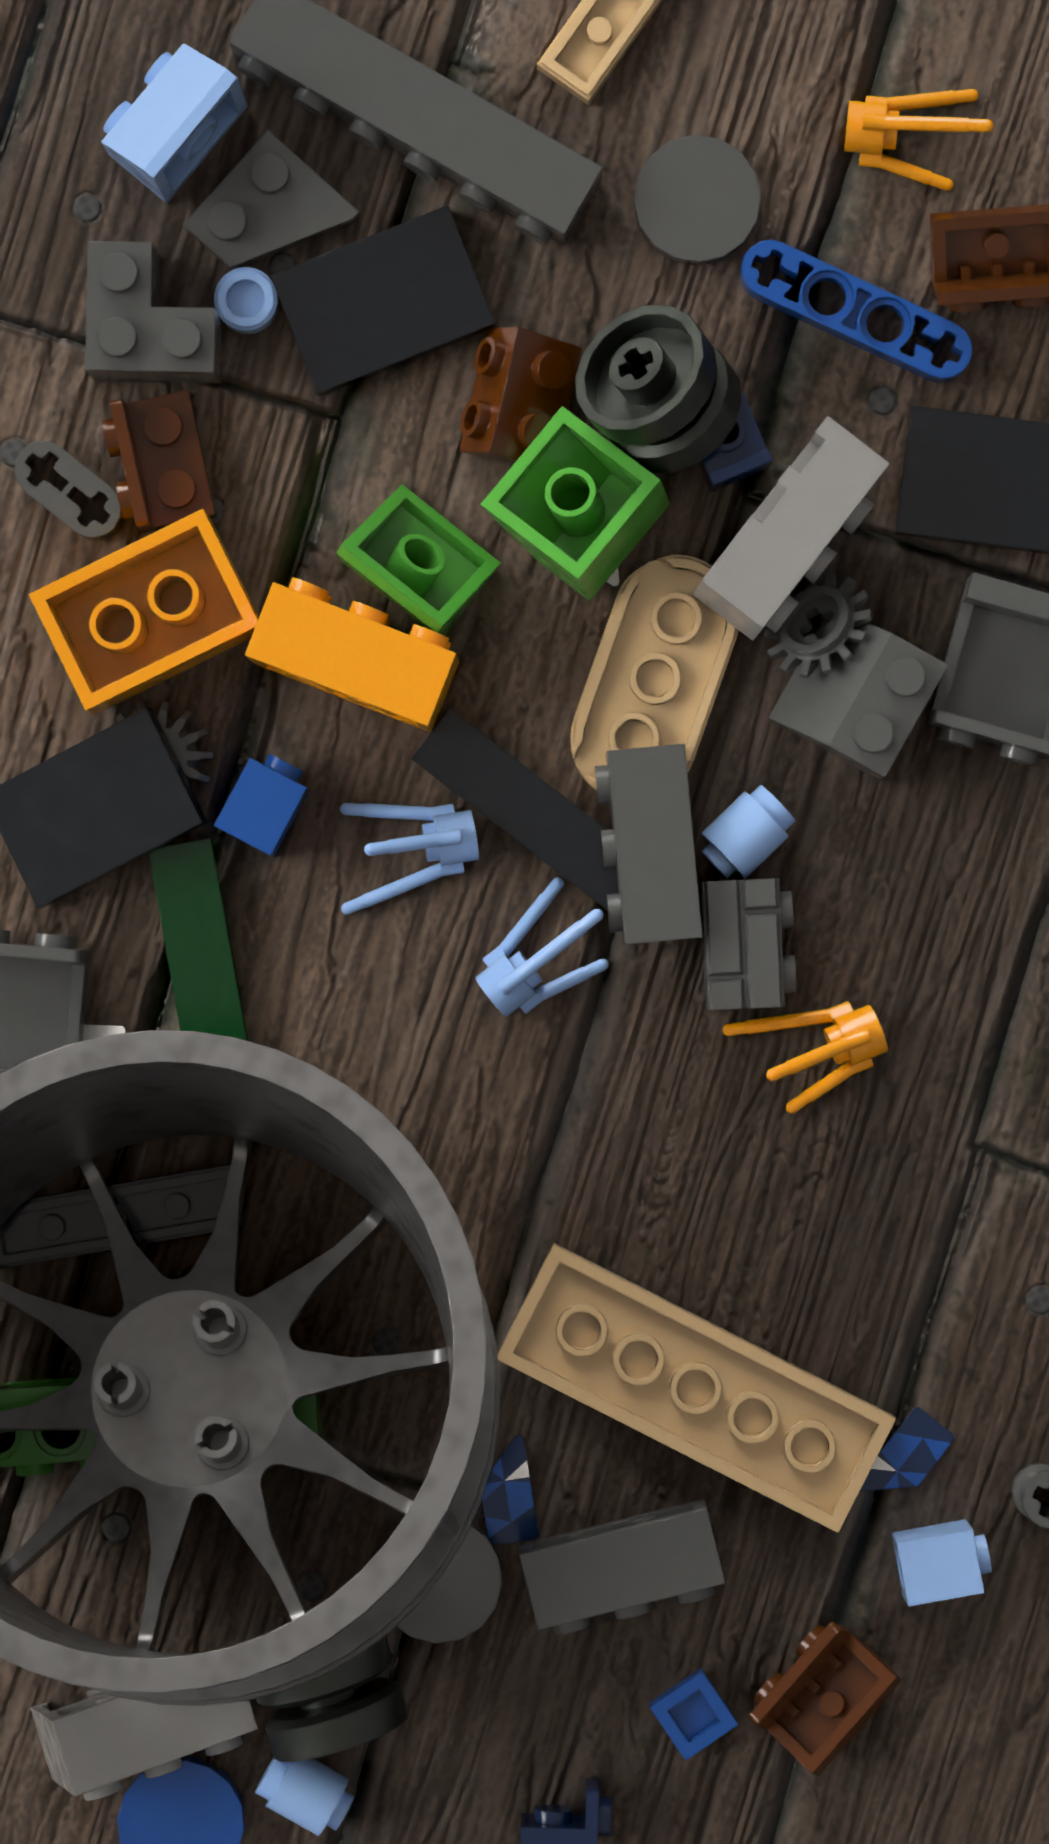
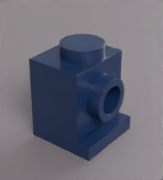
(740, 458)

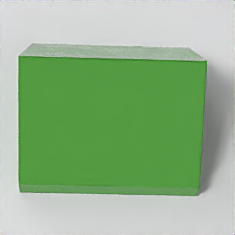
(418, 560)

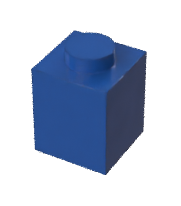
(264, 804)

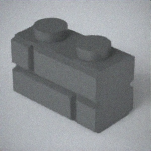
(745, 944)

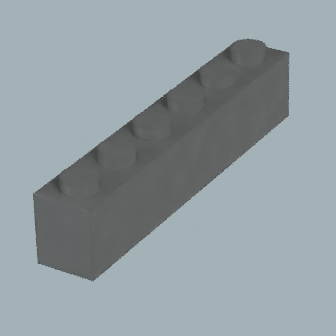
(418, 114)

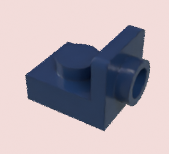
(558, 1826)

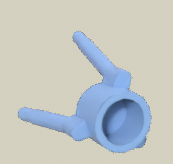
(446, 839)
(511, 980)

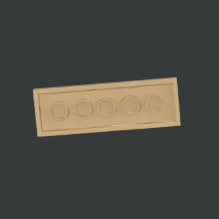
(696, 1387)

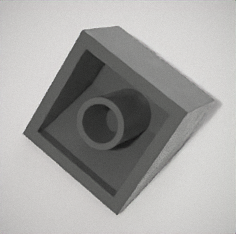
(864, 704)

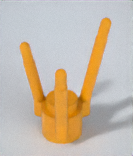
(875, 126)
(852, 1038)

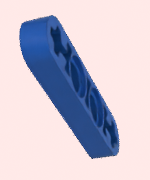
(860, 301)

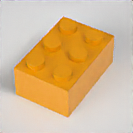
(146, 612)
(353, 653)

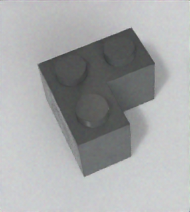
(132, 335)

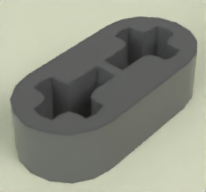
(60, 502)

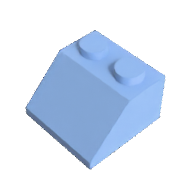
(174, 120)

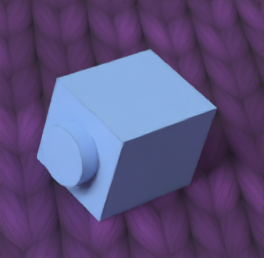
(940, 1562)

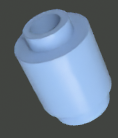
(746, 833)
(306, 1793)

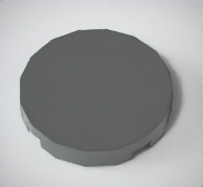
(697, 200)
(461, 1596)

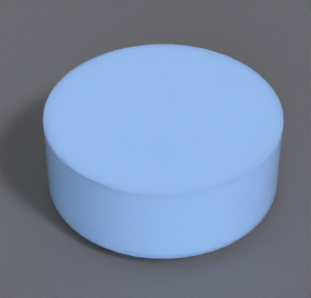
(246, 300)

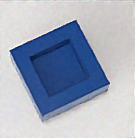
(693, 1713)

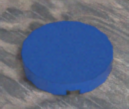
(183, 1807)

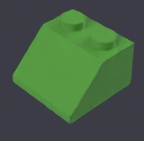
(577, 503)

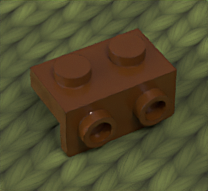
(990, 257)
(516, 391)
(823, 1695)

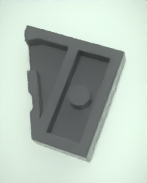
(267, 206)

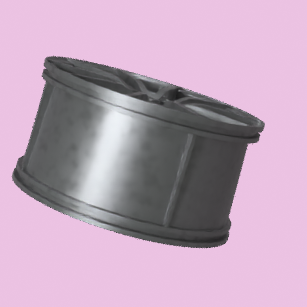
(203, 1384)

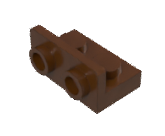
(159, 459)

